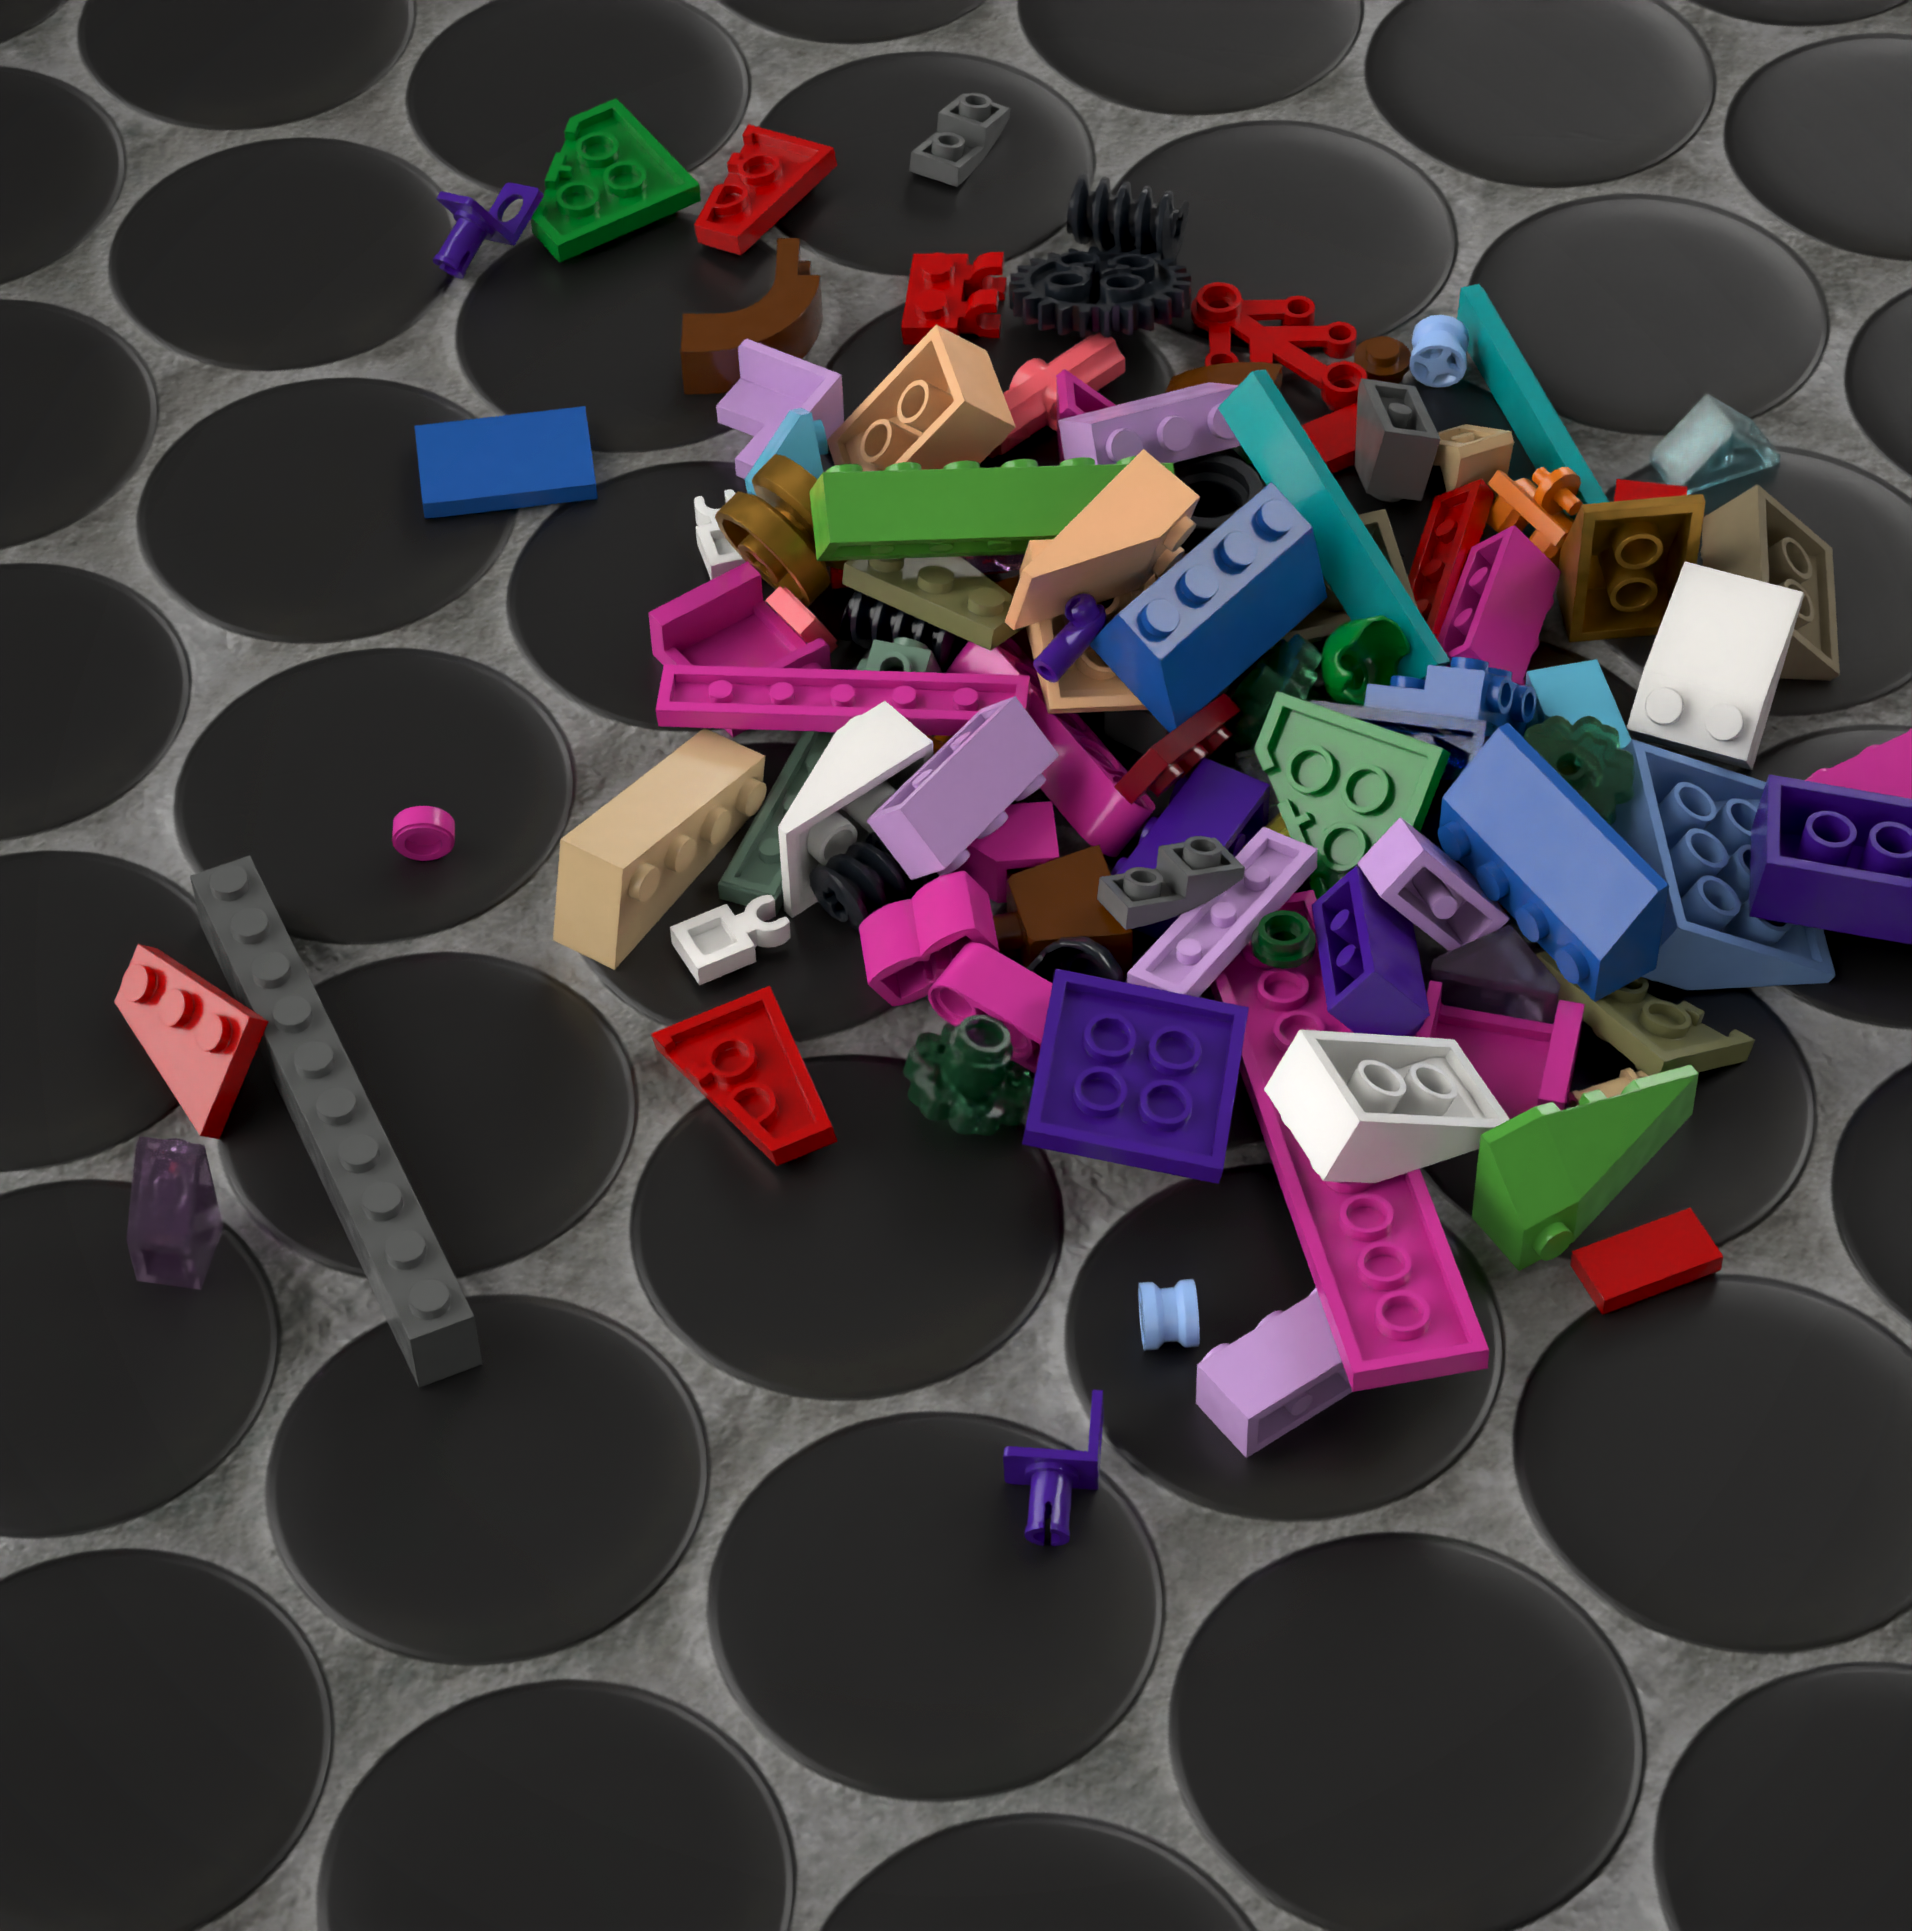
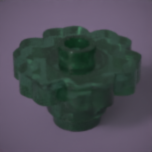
(1283, 668)
(1588, 760)
(969, 1076)

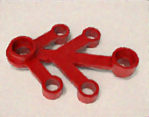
(1223, 310)

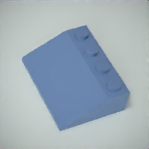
(1696, 834)

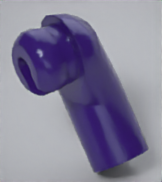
(1084, 624)

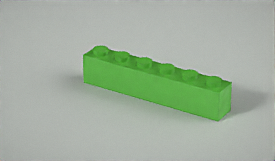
(950, 508)

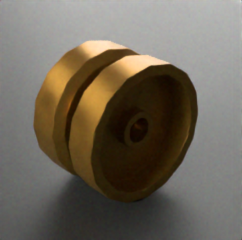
(777, 529)

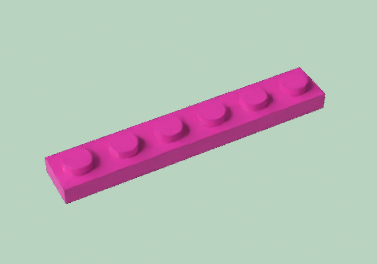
(825, 697)

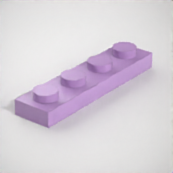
(1214, 933)

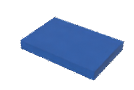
(505, 462)

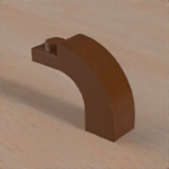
(783, 320)

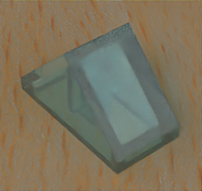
(1712, 447)

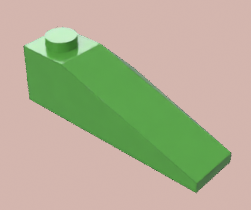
(1559, 1169)

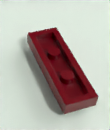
(1180, 751)

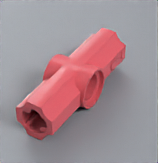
(1033, 387)

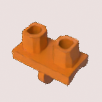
(1541, 506)

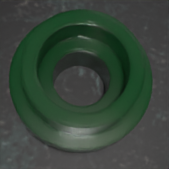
(1283, 940)

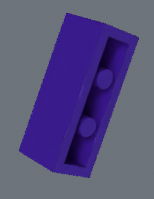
(1206, 804)
(1369, 960)

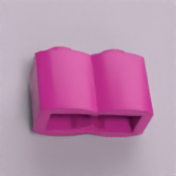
(917, 938)

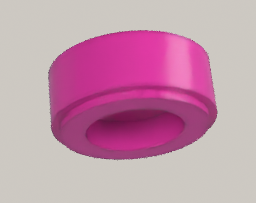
(423, 833)

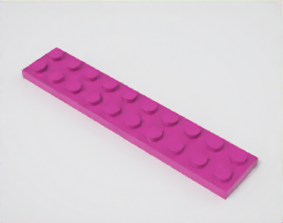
(1368, 1245)

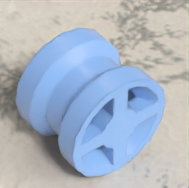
(1439, 351)
(1169, 1314)

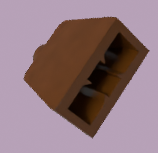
(1060, 902)

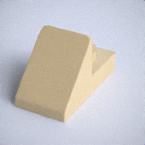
(1472, 454)

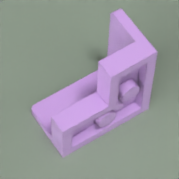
(771, 387)

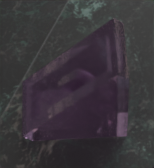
(1498, 977)

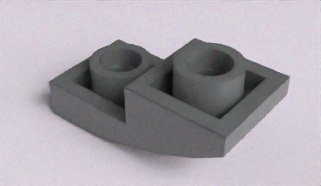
(962, 140)
(1182, 880)

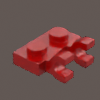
(939, 294)

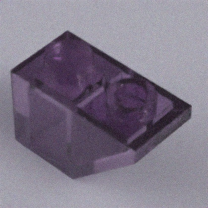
(172, 1213)

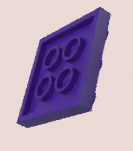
(1136, 1076)

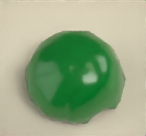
(1362, 654)

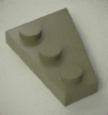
(938, 591)
(1652, 1030)

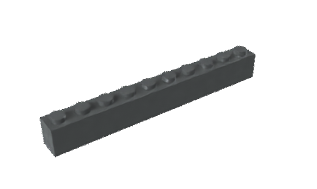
(338, 1125)

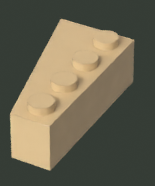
(651, 843)

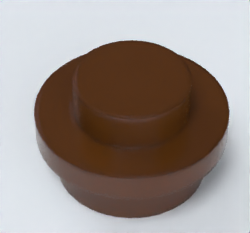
(1383, 359)

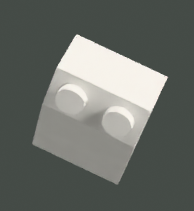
(1715, 665)
(848, 784)
(1380, 1103)

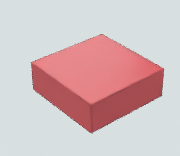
(799, 618)

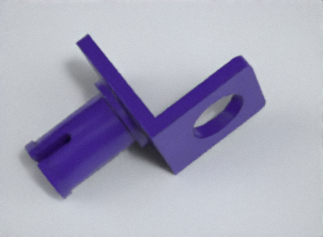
(477, 224)
(1052, 1477)

